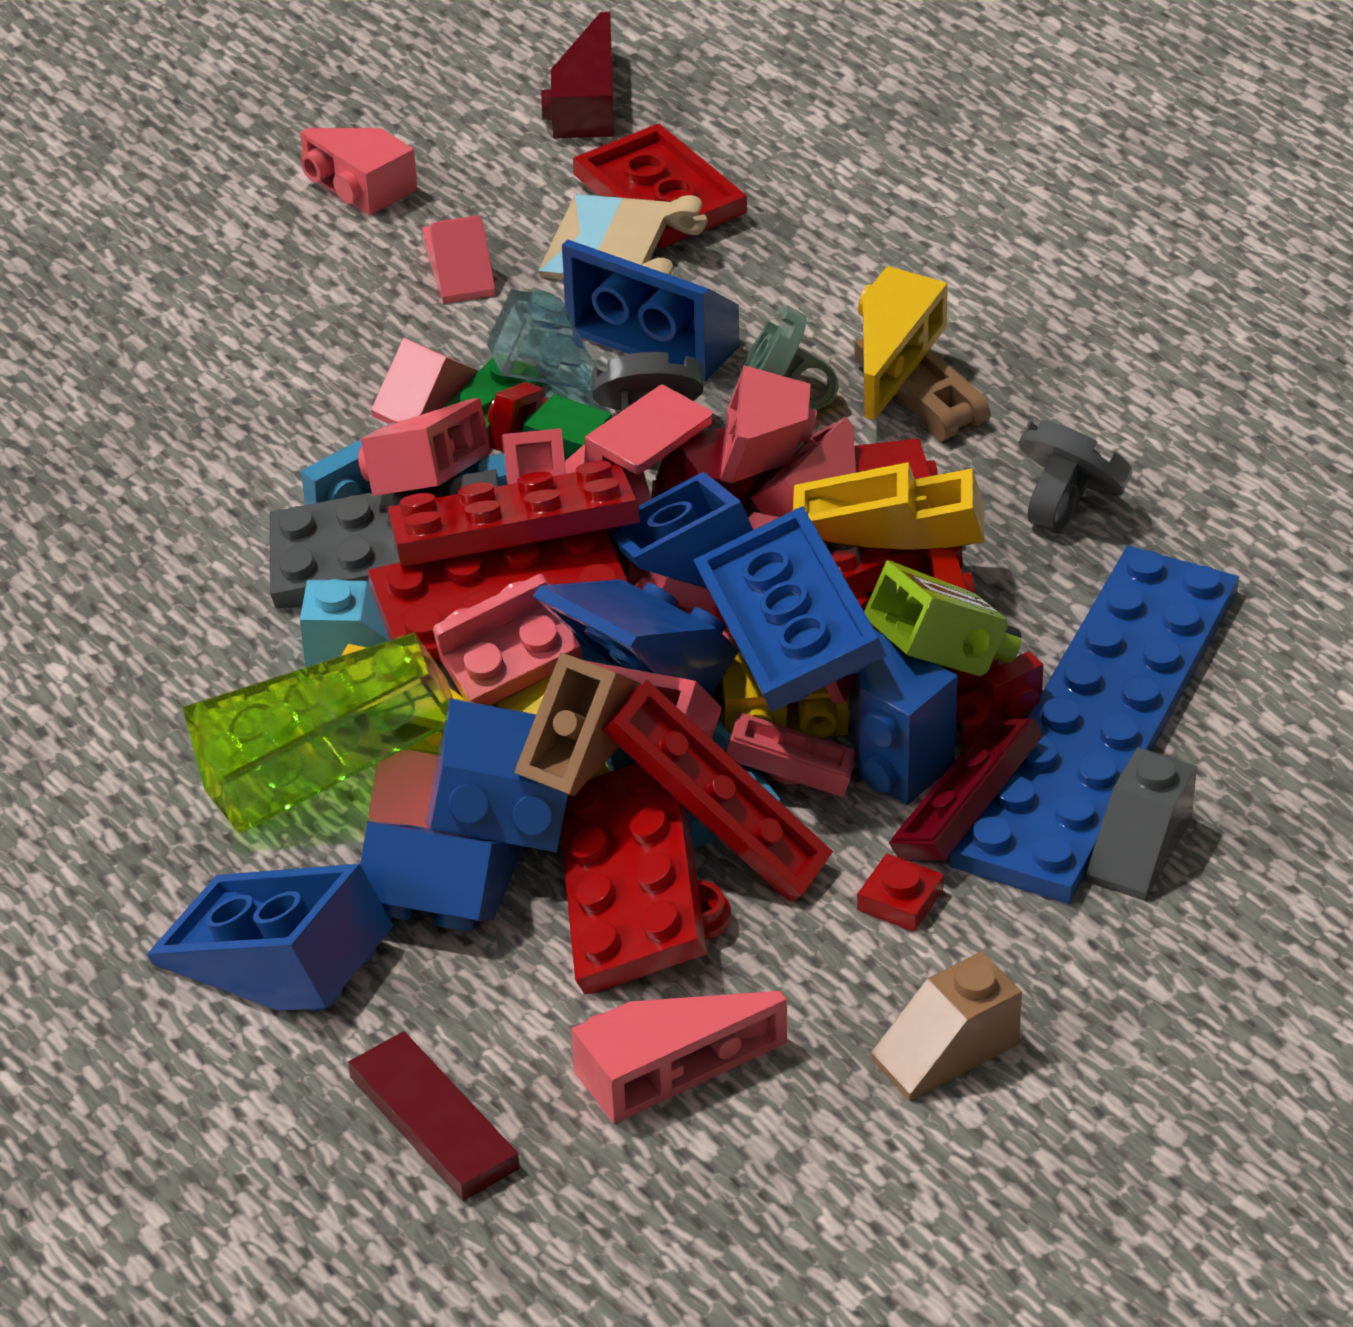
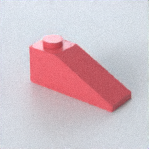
(424, 448)
(670, 1045)

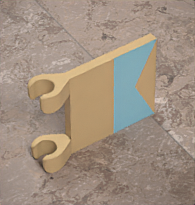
(622, 229)

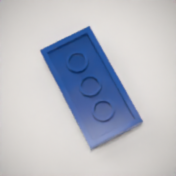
(789, 609)

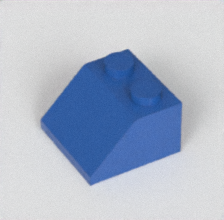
(682, 527)
(903, 722)
(477, 785)
(437, 873)

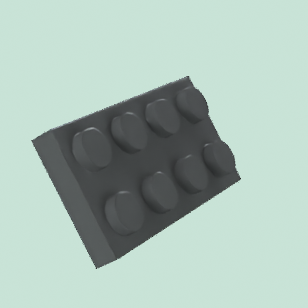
(340, 538)

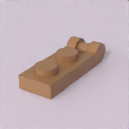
(934, 386)

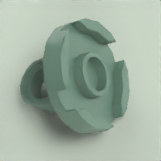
(779, 353)

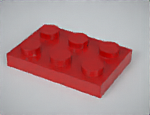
(659, 168)

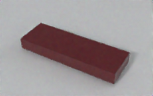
(965, 789)
(434, 1115)

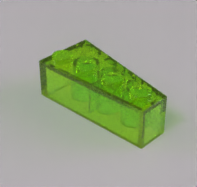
(314, 727)

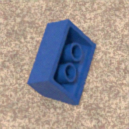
(647, 309)

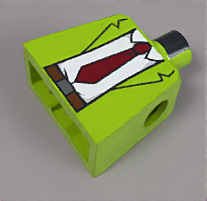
(940, 621)

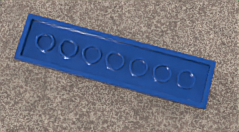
(1097, 708)

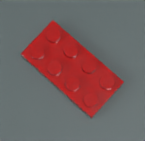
(512, 514)
(428, 592)
(629, 880)

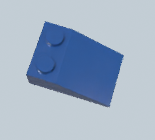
(642, 629)
(278, 935)

